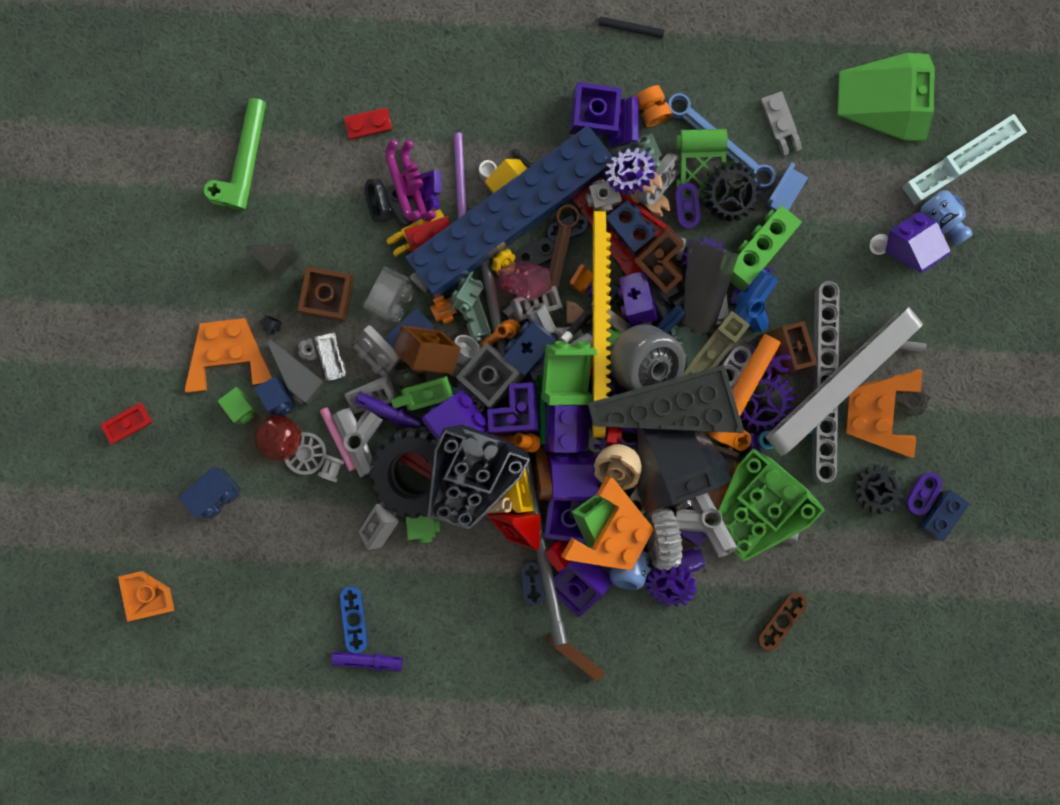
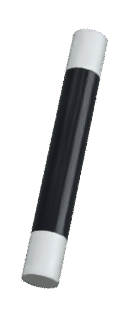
(577, 325)

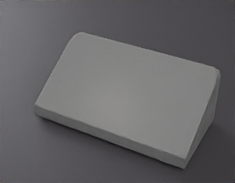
(377, 527)

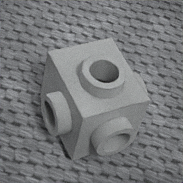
(602, 197)

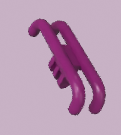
(407, 183)

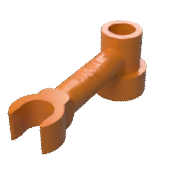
(507, 329)
(528, 441)

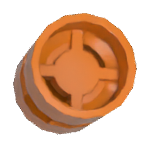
(653, 107)

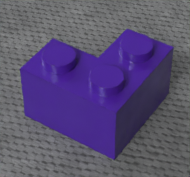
(522, 414)

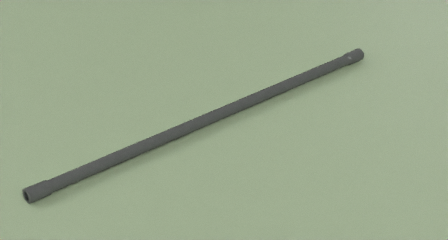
(556, 624)

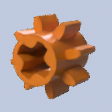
(442, 309)

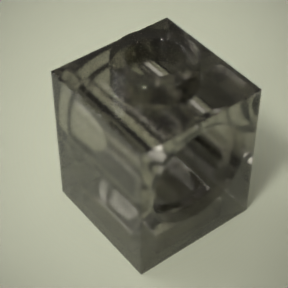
(920, 405)

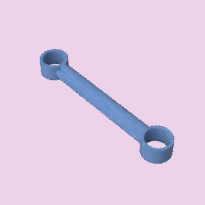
(732, 152)

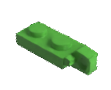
(424, 394)

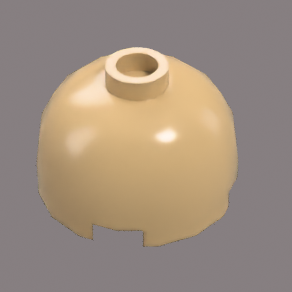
(620, 464)

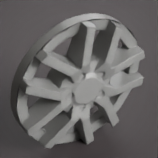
(306, 454)

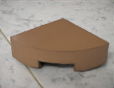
(573, 312)

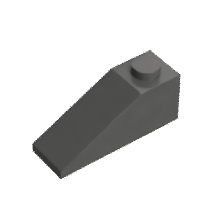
(297, 377)

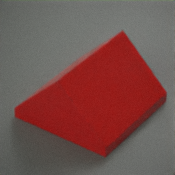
(518, 527)

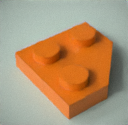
(144, 596)

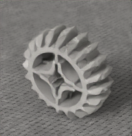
(665, 541)

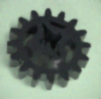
(875, 497)

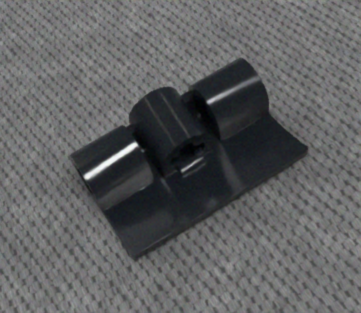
(663, 301)

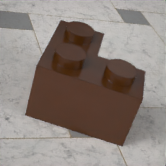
(656, 256)

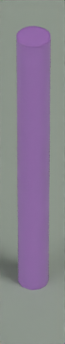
(460, 176)

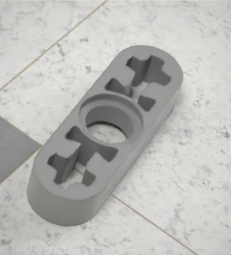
(669, 170)

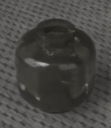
(406, 377)

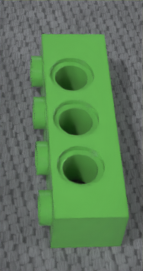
(780, 221)

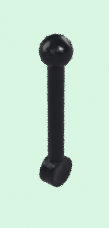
(516, 153)

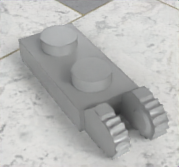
(780, 121)

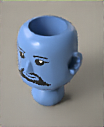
(948, 213)
(633, 578)

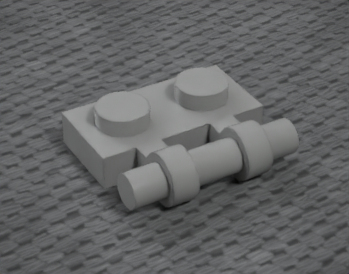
(376, 352)

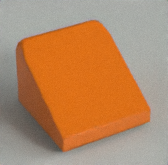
(581, 279)

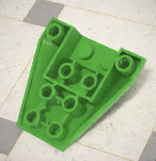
(890, 95)
(765, 505)

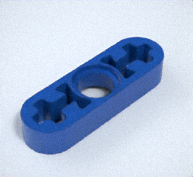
(346, 603)

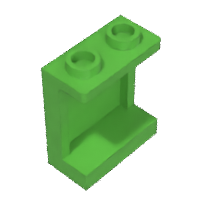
(567, 373)

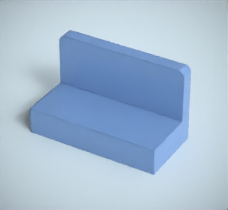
(787, 189)

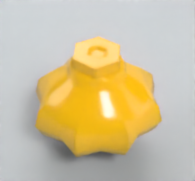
(502, 259)

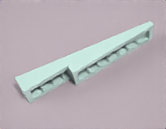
(963, 159)

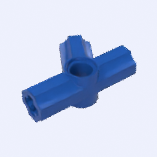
(751, 301)

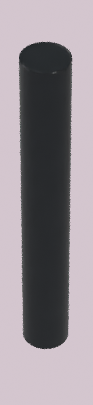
(631, 27)

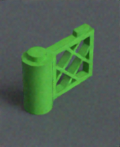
(698, 144)

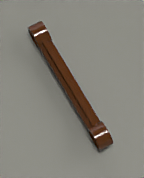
(560, 250)

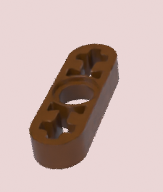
(542, 474)
(791, 621)
(578, 659)

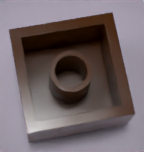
(326, 294)
(427, 350)

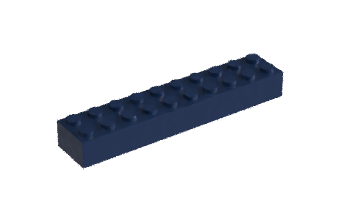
(510, 212)

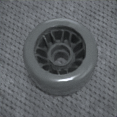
(645, 357)

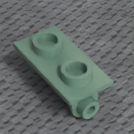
(468, 294)
(477, 322)

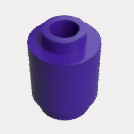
(691, 560)

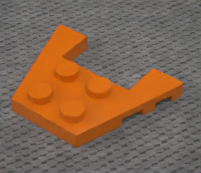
(225, 344)
(872, 412)
(621, 536)

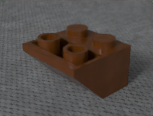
(795, 343)

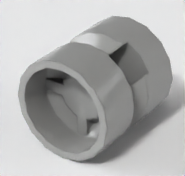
(469, 348)

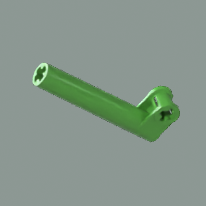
(236, 193)

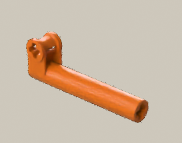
(745, 387)

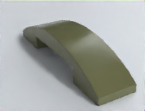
(718, 344)

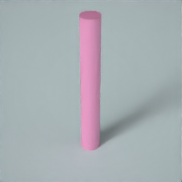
(333, 429)

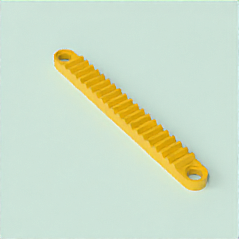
(600, 313)

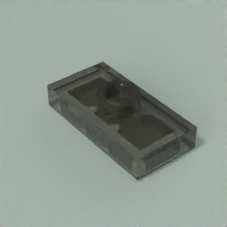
(329, 357)

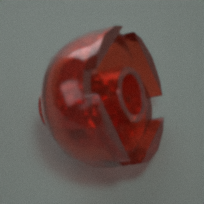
(277, 437)

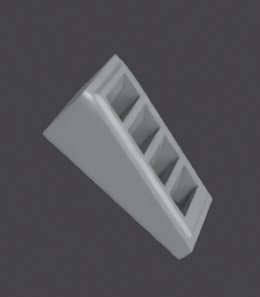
(515, 303)
(378, 386)

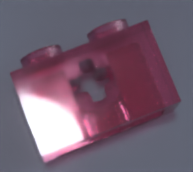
(525, 279)

